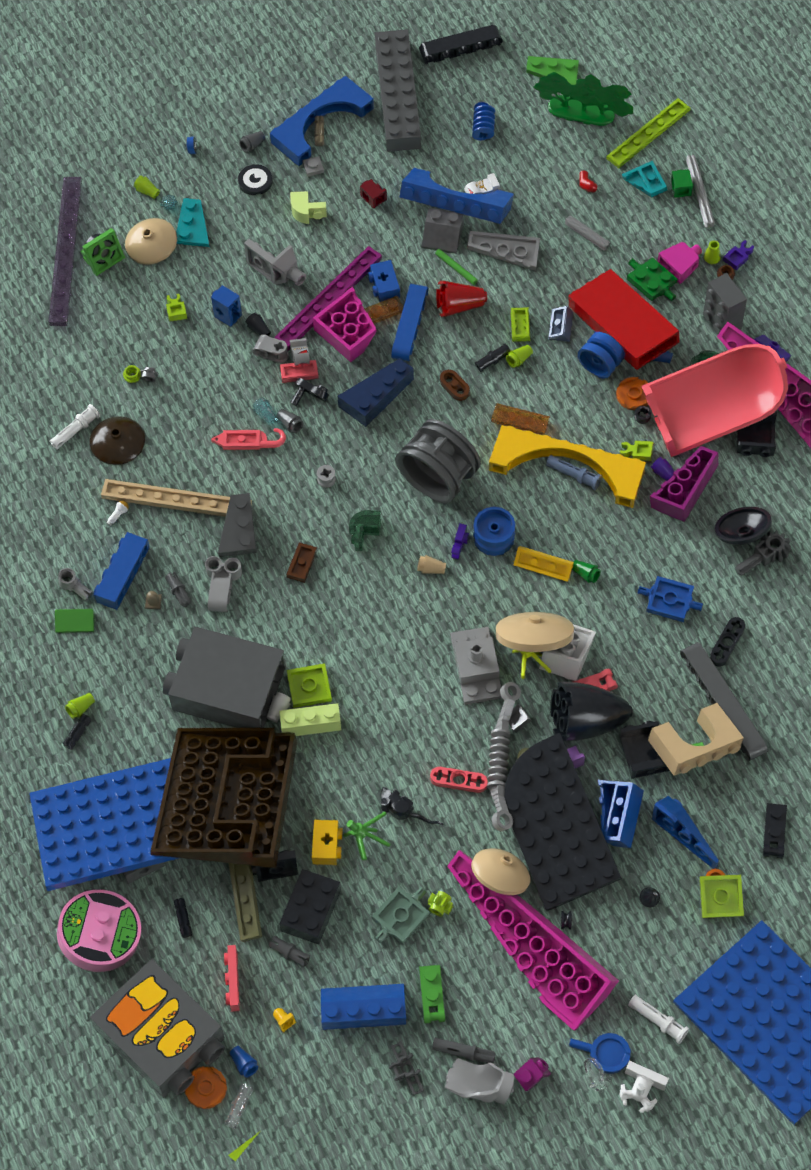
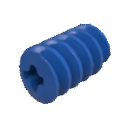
(483, 121)

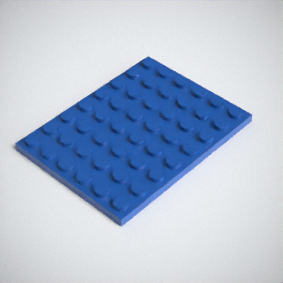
(99, 824)
(759, 1016)

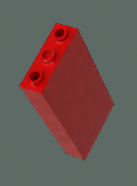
(619, 311)

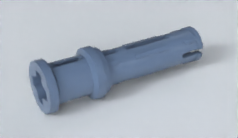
(582, 475)

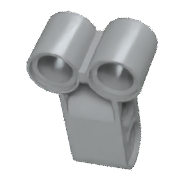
(221, 581)

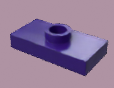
(774, 345)

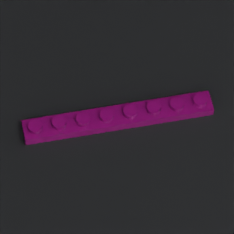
(344, 281)

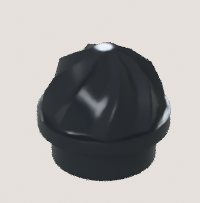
(649, 897)

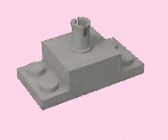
(476, 665)

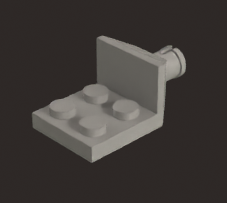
(276, 269)

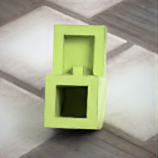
(303, 210)

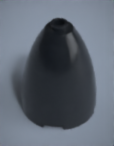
(586, 711)

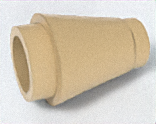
(429, 565)

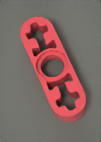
(455, 772)

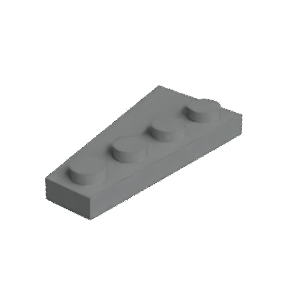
(509, 248)

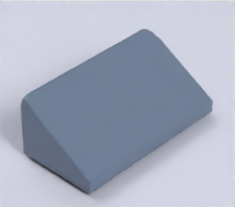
(561, 324)

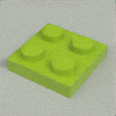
(309, 685)
(721, 896)

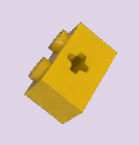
(323, 831)

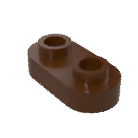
(456, 385)

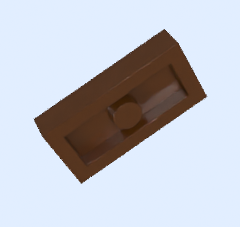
(301, 562)

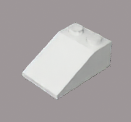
(570, 659)

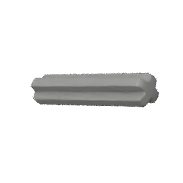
(586, 232)

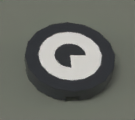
(255, 179)

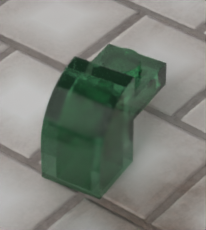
(364, 523)

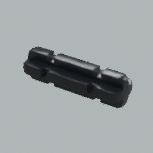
(77, 731)
(182, 916)

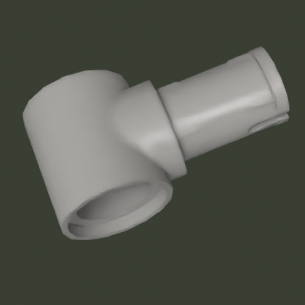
(73, 585)

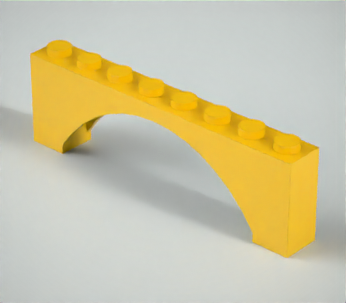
(519, 446)

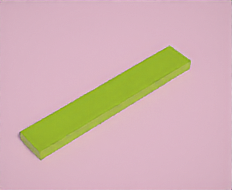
(648, 133)

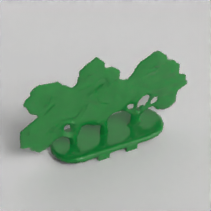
(587, 100)

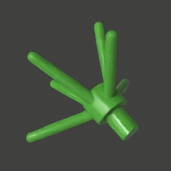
(361, 831)

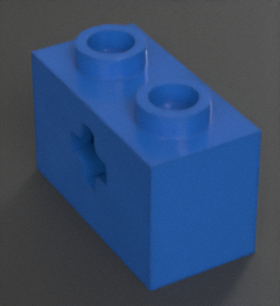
(384, 280)
(226, 305)

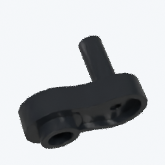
(303, 386)

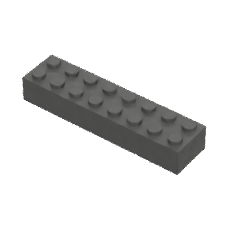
(397, 90)

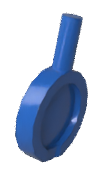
(608, 1049)

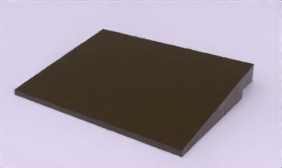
(226, 795)

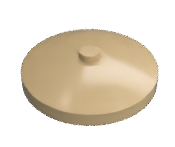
(534, 631)

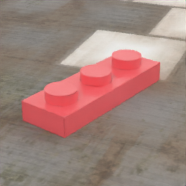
(231, 978)

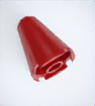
(458, 297)

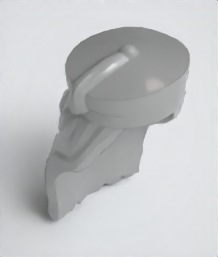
(480, 1081)

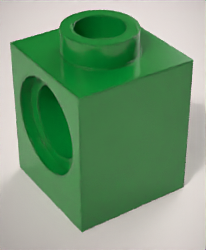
(681, 183)

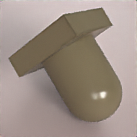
(153, 600)

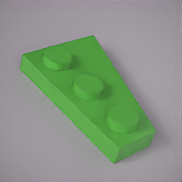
(543, 66)

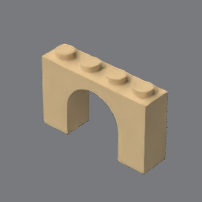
(682, 756)

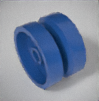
(601, 355)
(494, 531)

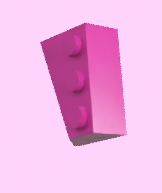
(346, 325)

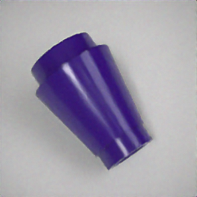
(662, 468)

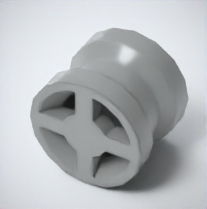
(323, 479)

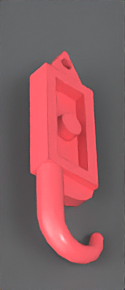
(247, 439)

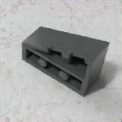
(238, 529)

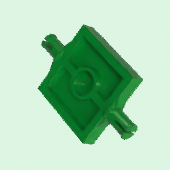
(652, 279)

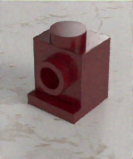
(373, 193)

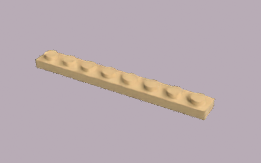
(165, 497)

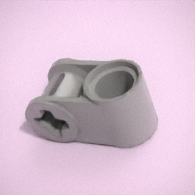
(270, 348)

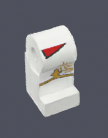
(483, 186)

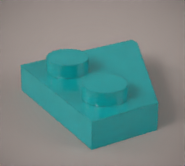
(646, 179)

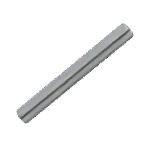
(700, 191)

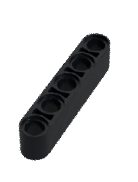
(460, 43)

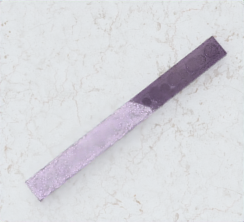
(65, 251)

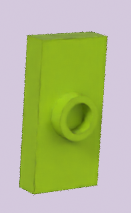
(520, 324)

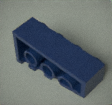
(376, 392)

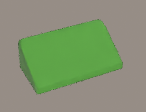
(74, 620)

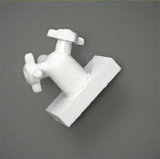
(644, 1081)

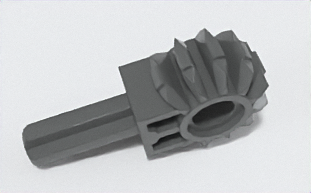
(765, 553)

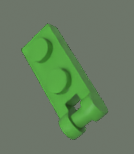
(432, 993)

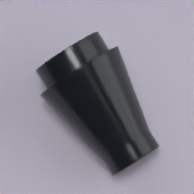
(257, 324)

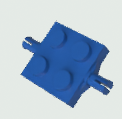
(670, 599)

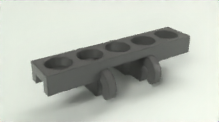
(412, 1073)

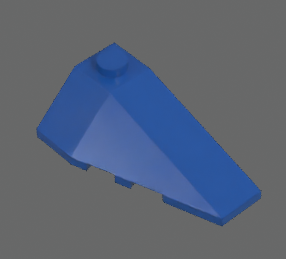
(675, 820)

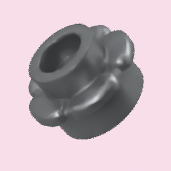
(149, 374)

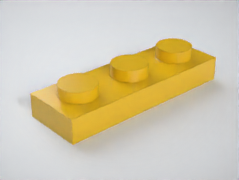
(543, 563)

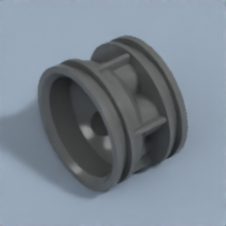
(438, 460)

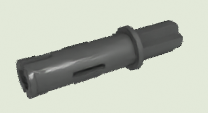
(464, 1050)

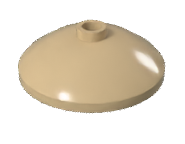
(153, 247)
(501, 871)

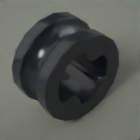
(640, 419)
(566, 920)

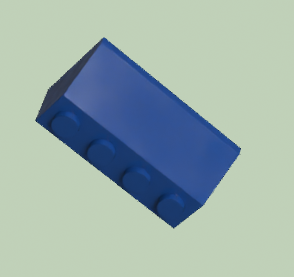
(363, 1006)

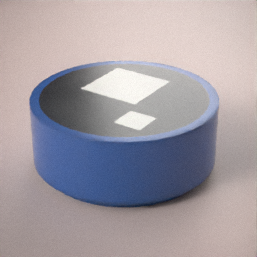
(191, 145)

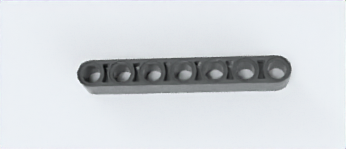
(719, 692)

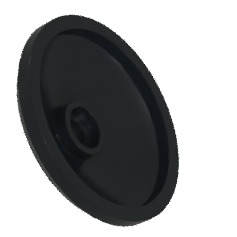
(743, 525)

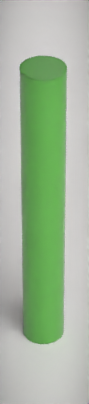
(456, 266)

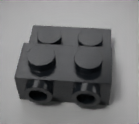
(285, 867)

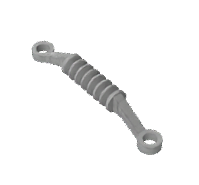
(499, 756)

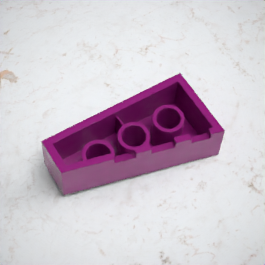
(686, 485)

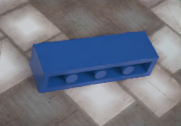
(121, 571)

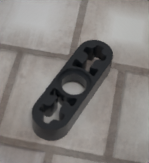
(727, 634)

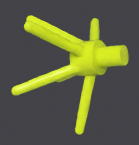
(525, 655)

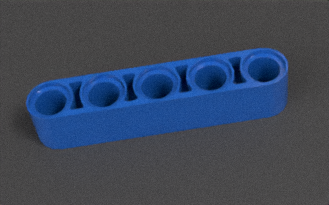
(409, 322)

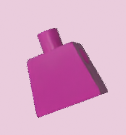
(680, 260)

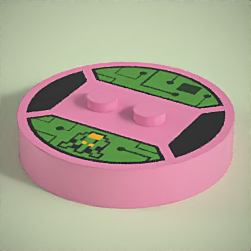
(98, 930)

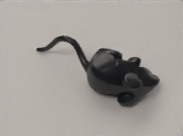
(399, 806)

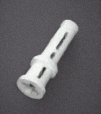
(81, 421)
(666, 1024)

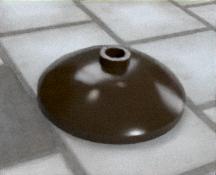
(117, 448)

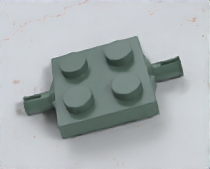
(400, 915)

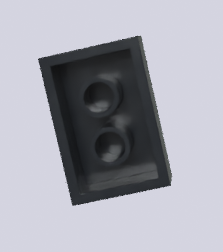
(310, 906)

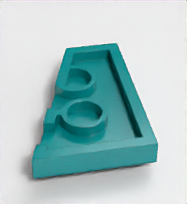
(191, 224)

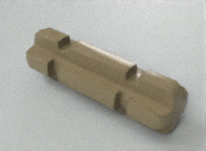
(319, 130)

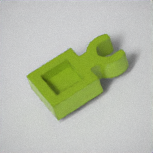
(175, 308)
(641, 450)

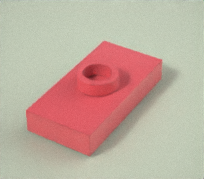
(306, 371)

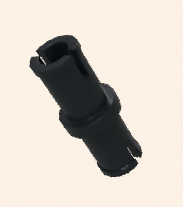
(492, 357)

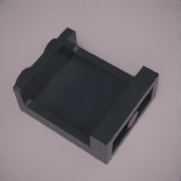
(758, 438)
(638, 752)

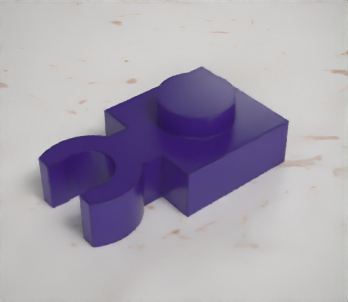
(738, 256)
(461, 537)

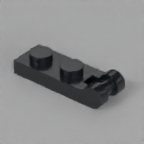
(774, 830)

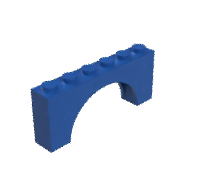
(341, 96)
(421, 188)

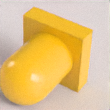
(284, 1020)

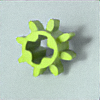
(440, 903)

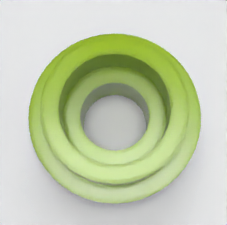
(129, 370)

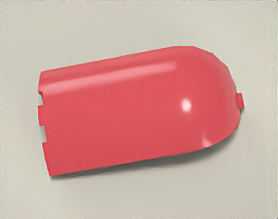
(717, 396)

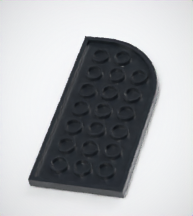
(557, 825)

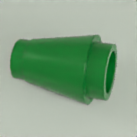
(587, 571)

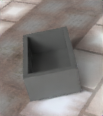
(724, 303)

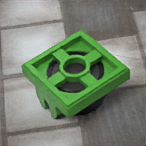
(103, 250)

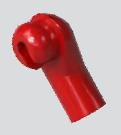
(587, 184)

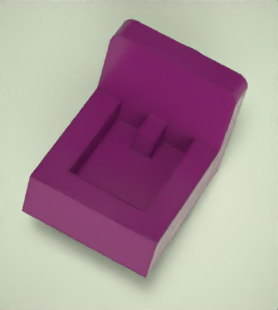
(532, 1072)

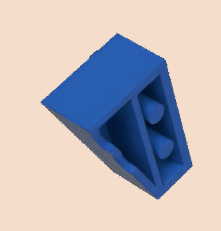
(619, 811)

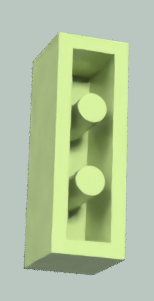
(311, 720)

